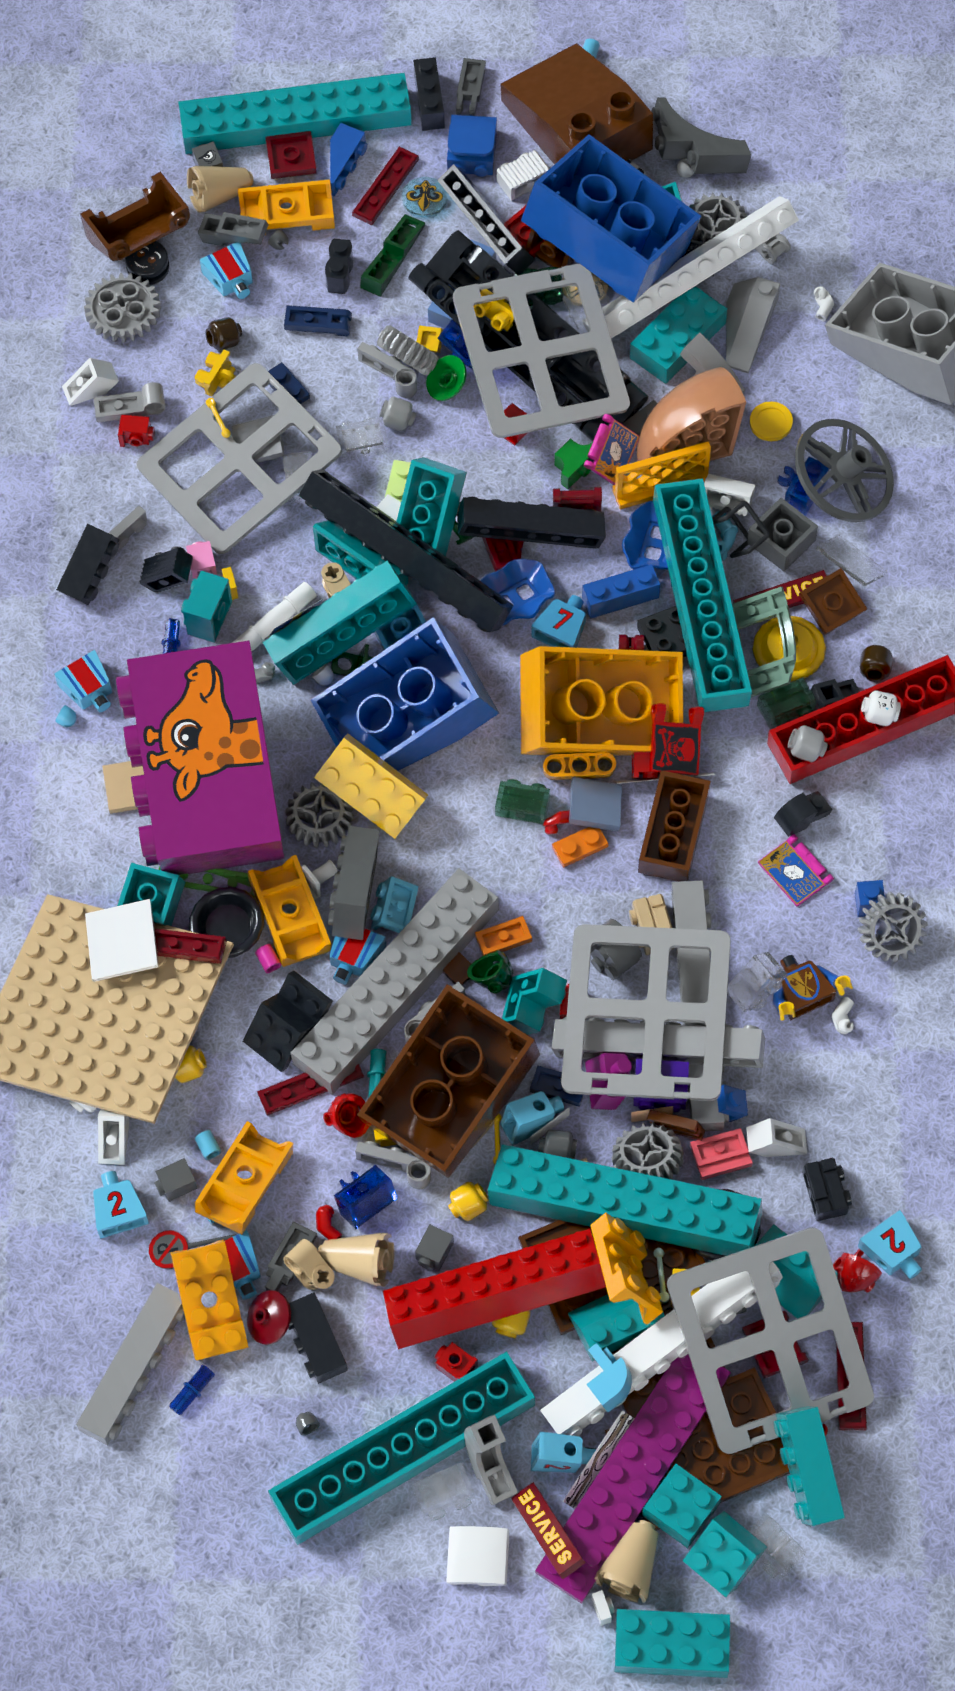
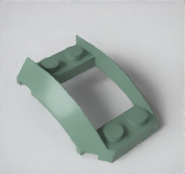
(759, 609)

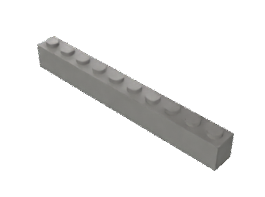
(694, 973)

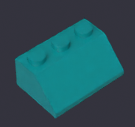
(798, 1288)
(609, 1323)

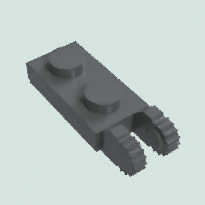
(470, 84)

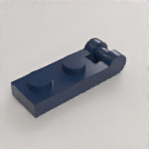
(317, 320)

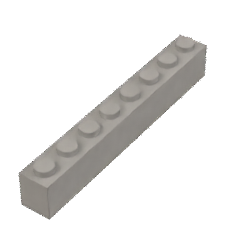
(680, 1042)

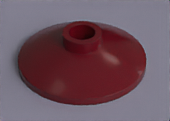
(268, 1317)

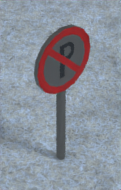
(172, 1241)

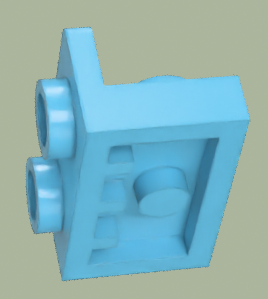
(394, 904)

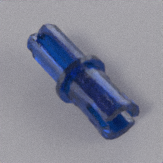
(171, 639)
(191, 1390)

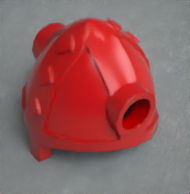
(344, 1116)
(856, 1273)

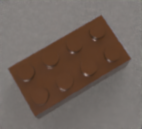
(674, 826)

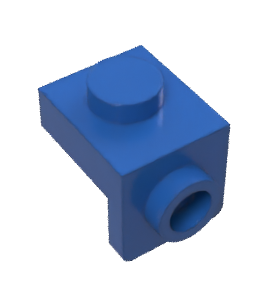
(732, 1102)

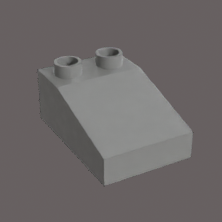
(901, 330)

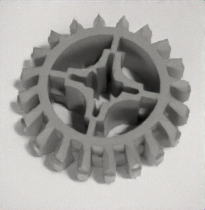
(714, 207)
(407, 350)
(299, 810)
(900, 920)
(649, 1151)

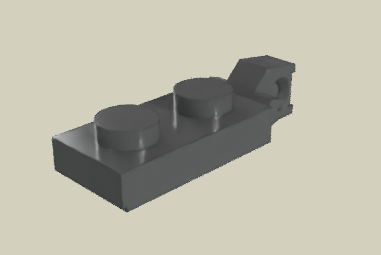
(277, 1269)

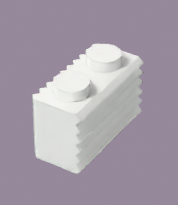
(521, 174)
(728, 493)

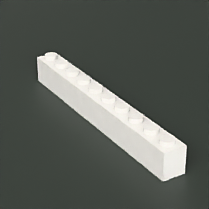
(701, 264)
(655, 1350)

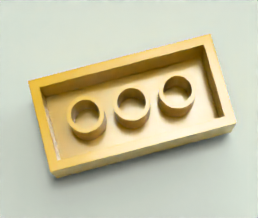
(371, 786)

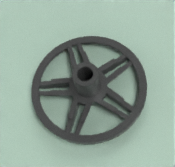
(846, 469)

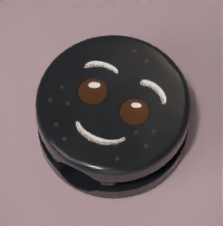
(149, 263)

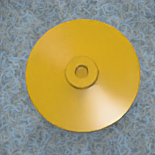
(771, 421)

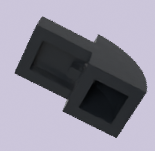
(831, 691)
(802, 811)

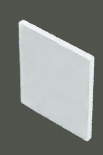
(121, 940)

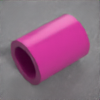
(268, 958)

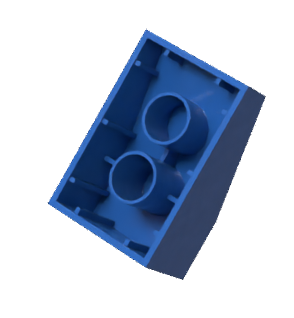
(408, 698)

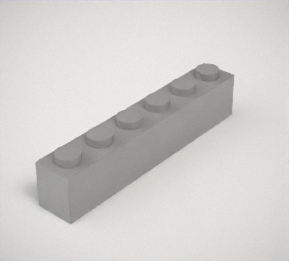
(131, 1365)

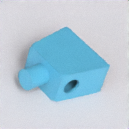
(529, 1115)

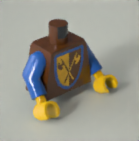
(806, 988)

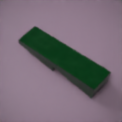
(394, 250)

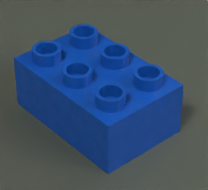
(610, 218)

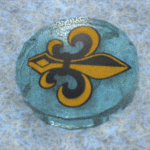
(424, 197)

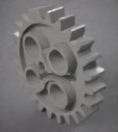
(122, 307)

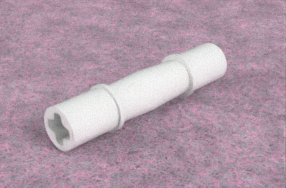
(279, 614)

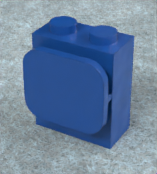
(472, 144)

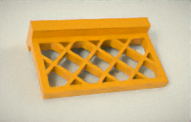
(633, 491)

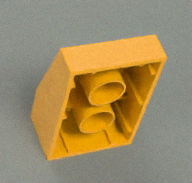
(596, 698)

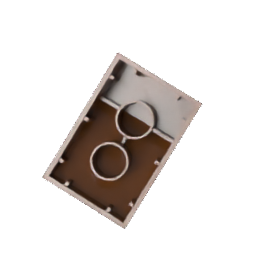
(578, 97)
(449, 1081)

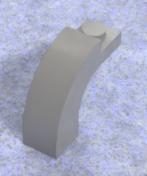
(486, 1458)

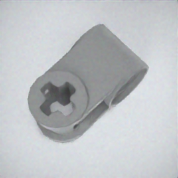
(773, 248)

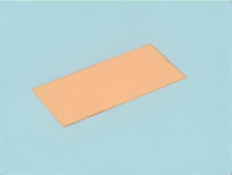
(642, 1115)

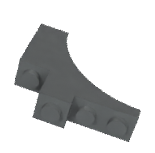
(703, 150)

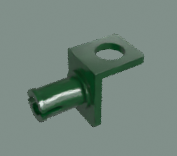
(355, 660)

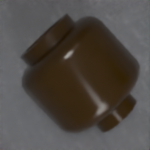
(223, 333)
(876, 663)

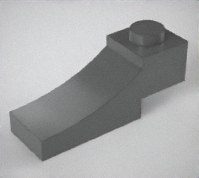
(231, 228)

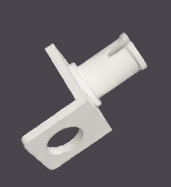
(318, 877)

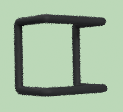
(731, 513)

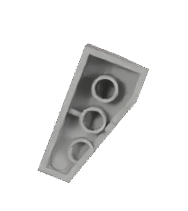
(748, 316)

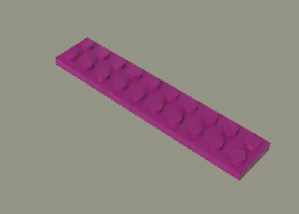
(632, 1474)

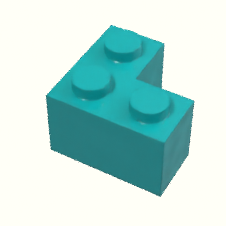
(529, 998)

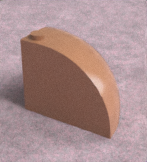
(695, 412)

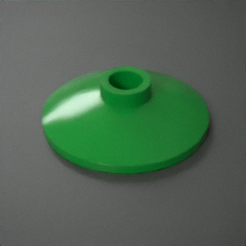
(446, 378)

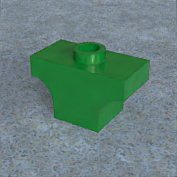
(571, 461)

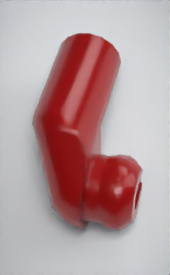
(551, 823)
(324, 1222)

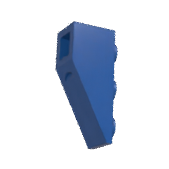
(345, 149)

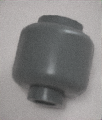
(558, 1143)

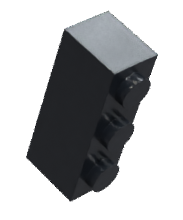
(429, 94)
(88, 564)
(316, 1339)

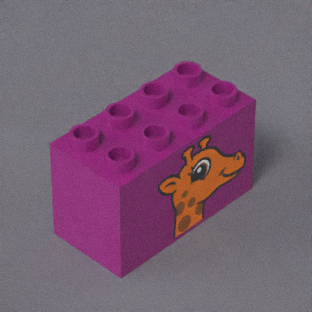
(200, 759)

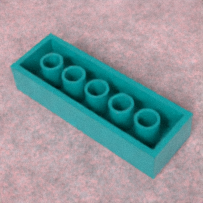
(339, 623)

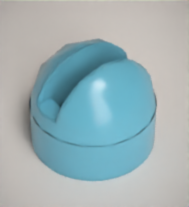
(66, 717)

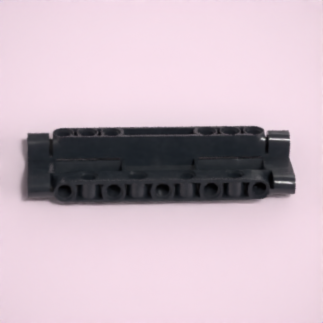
(465, 264)

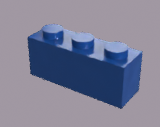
(621, 591)

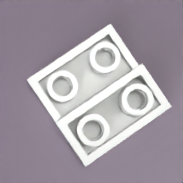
(478, 1555)

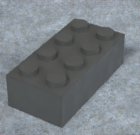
(353, 882)

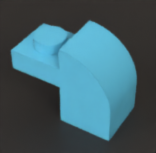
(614, 1382)

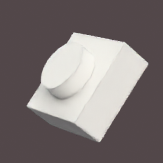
(603, 1607)

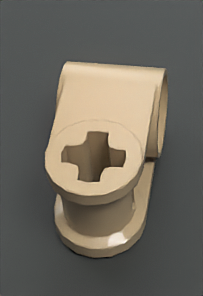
(338, 583)
(309, 1266)

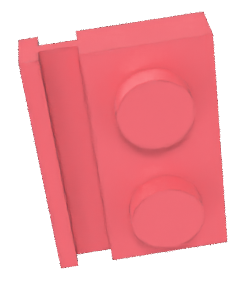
(721, 1154)

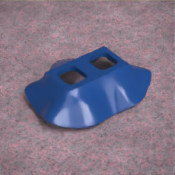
(639, 538)
(513, 576)

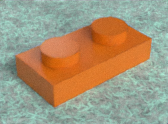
(579, 845)
(503, 936)

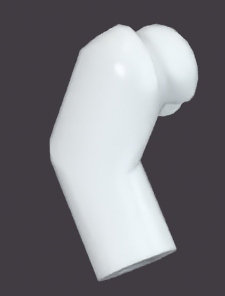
(825, 303)
(840, 1017)

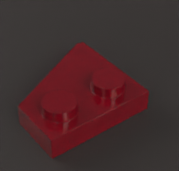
(502, 551)

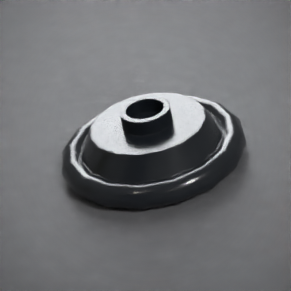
(229, 914)

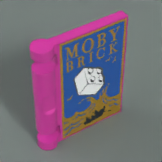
(611, 448)
(795, 870)

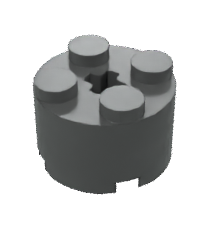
(614, 958)

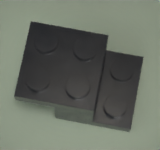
(286, 1020)

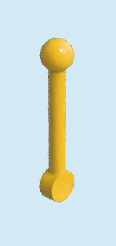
(210, 402)
(497, 1136)

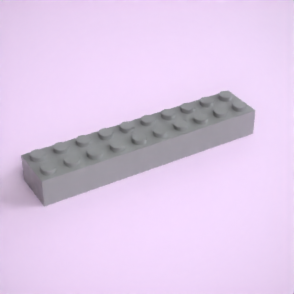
(395, 981)

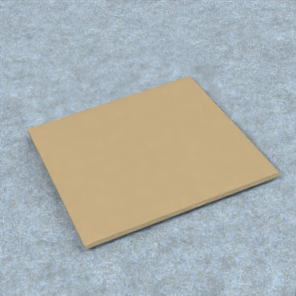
(104, 1039)

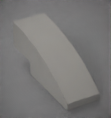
(704, 357)

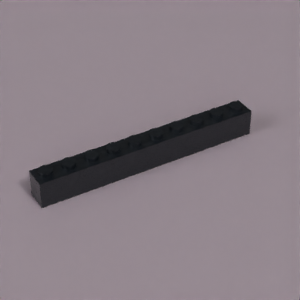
(406, 551)

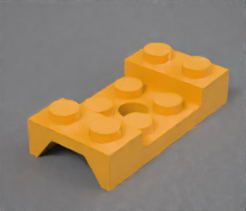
(309, 201)
(295, 934)
(232, 1199)
(620, 1259)
(212, 1328)

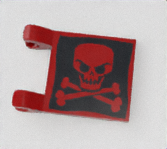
(675, 745)

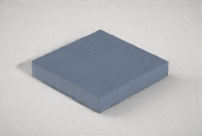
(595, 804)

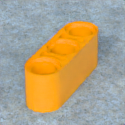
(590, 759)

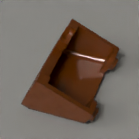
(139, 223)

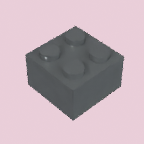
(789, 534)

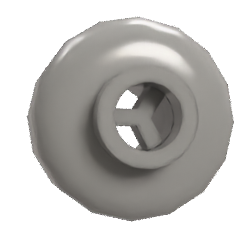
(397, 413)
(807, 743)

